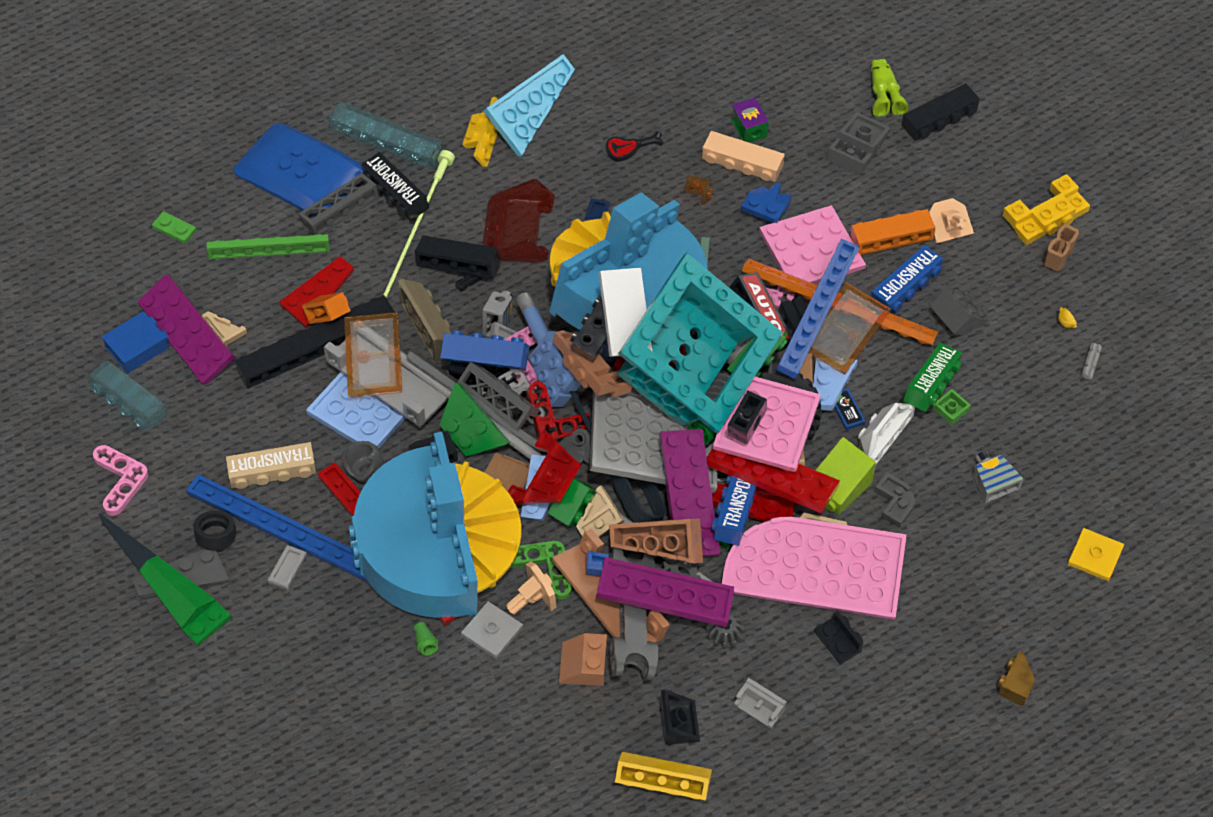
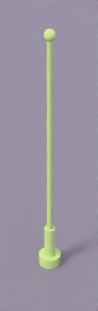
(445, 158)

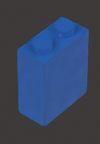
(136, 341)

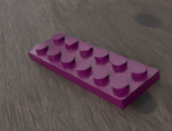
(186, 329)
(689, 482)
(665, 592)

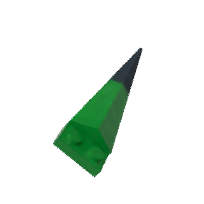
(187, 603)

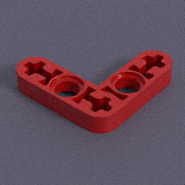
(549, 421)

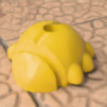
(1066, 318)

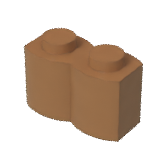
(1061, 247)

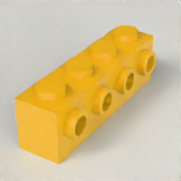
(663, 776)

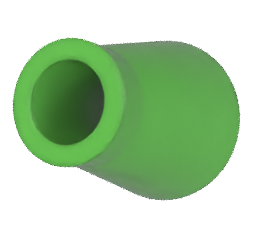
(425, 640)

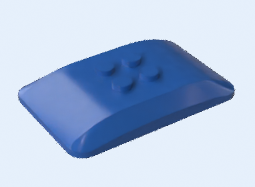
(296, 167)

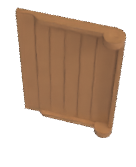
(508, 470)

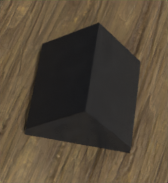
(678, 718)

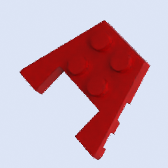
(552, 476)

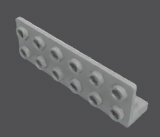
(416, 401)

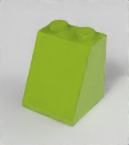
(852, 469)

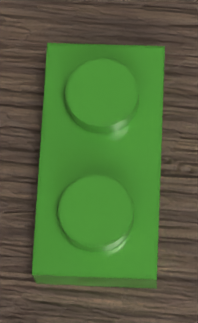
(174, 227)

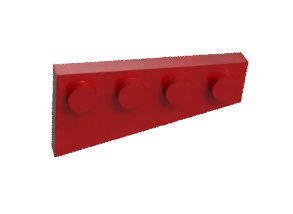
(323, 283)
(764, 506)

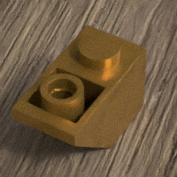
(1019, 680)

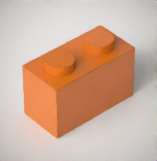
(326, 308)

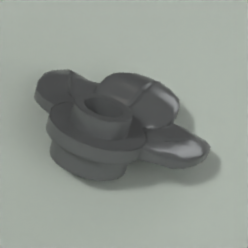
(578, 450)

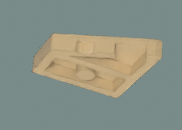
(224, 328)
(599, 514)

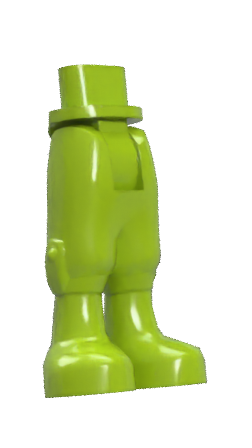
(885, 82)

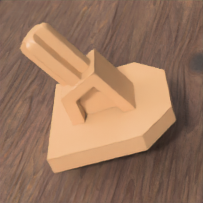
(950, 220)
(535, 588)

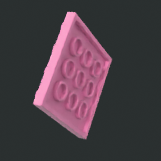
(807, 243)
(782, 430)

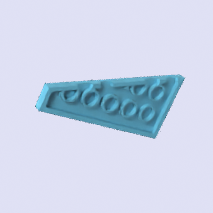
(528, 104)

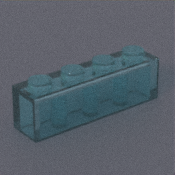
(127, 395)

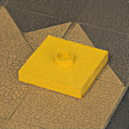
(1096, 554)

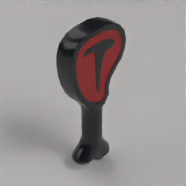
(623, 149)

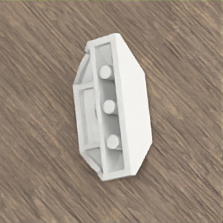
(884, 429)

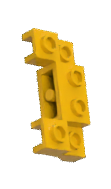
(1049, 215)

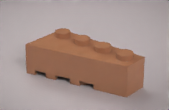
(662, 538)

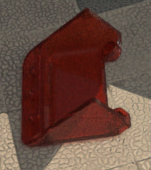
(515, 220)

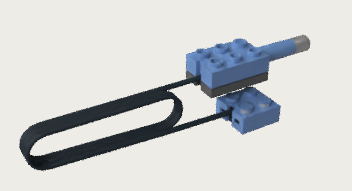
(563, 392)

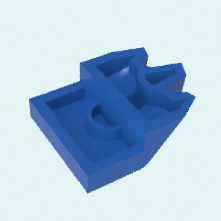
(767, 203)

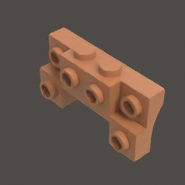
(590, 373)

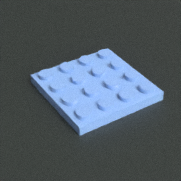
(355, 417)

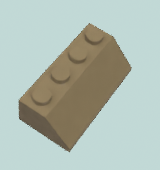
(424, 315)

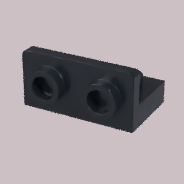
(839, 638)

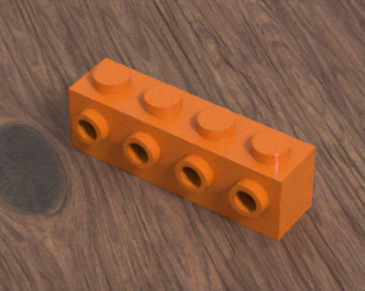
(893, 231)

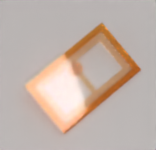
(848, 328)
(373, 354)

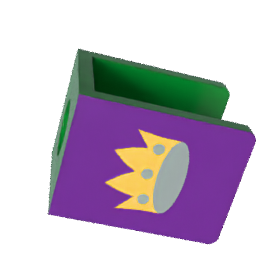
(750, 120)

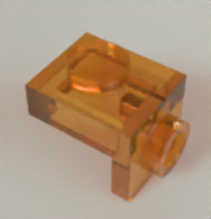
(699, 186)

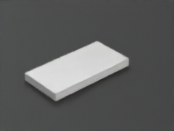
(622, 305)

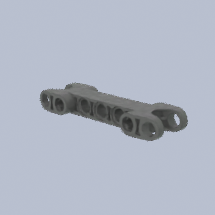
(633, 644)

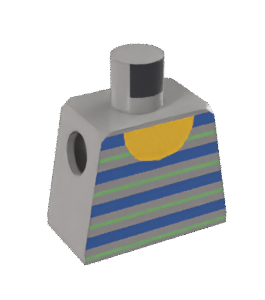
(499, 305)
(995, 477)

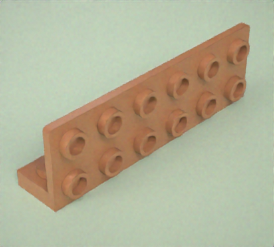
(572, 566)

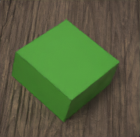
(951, 407)

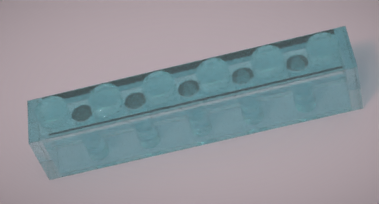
(385, 135)

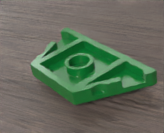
(469, 424)

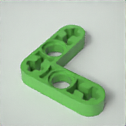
(546, 556)

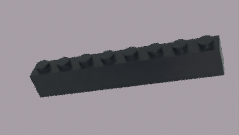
(302, 346)

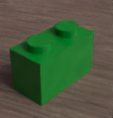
(573, 503)

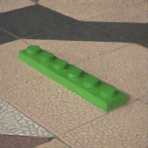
(268, 246)

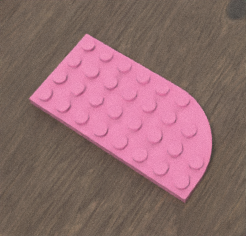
(819, 566)

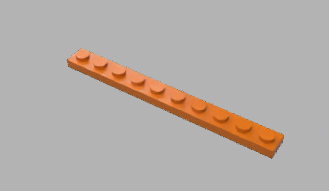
(807, 289)

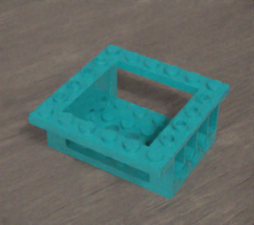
(722, 319)

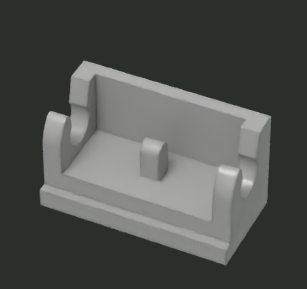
(760, 703)

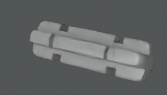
(1091, 361)

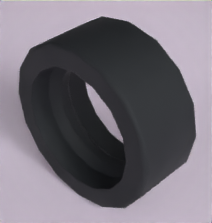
(211, 519)

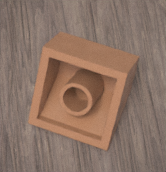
(584, 660)

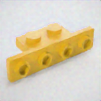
(482, 135)

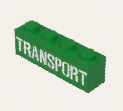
(933, 377)

